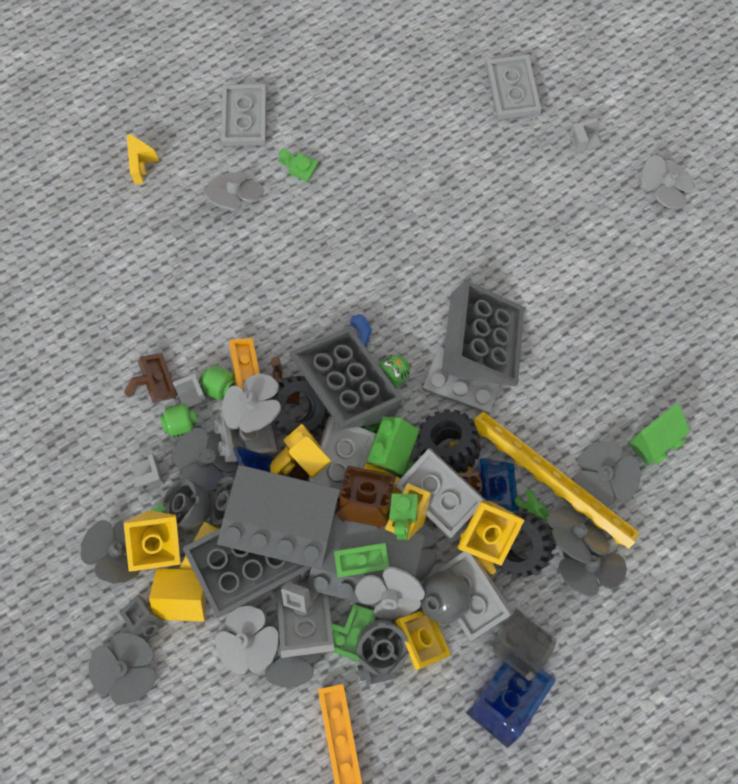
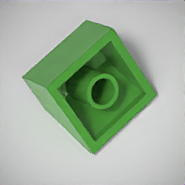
(661, 435)
(393, 445)

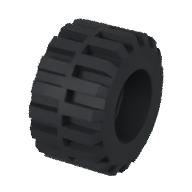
(316, 412)
(446, 426)
(541, 550)

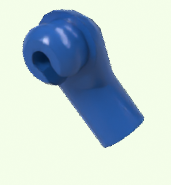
(360, 322)

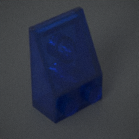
(509, 702)

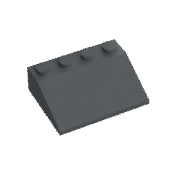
(483, 336)
(347, 379)
(278, 517)
(348, 535)
(233, 575)

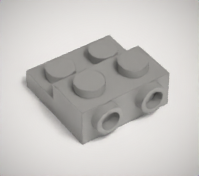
(258, 441)

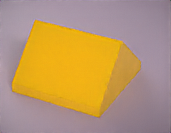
(491, 532)
(151, 541)
(177, 595)
(424, 638)

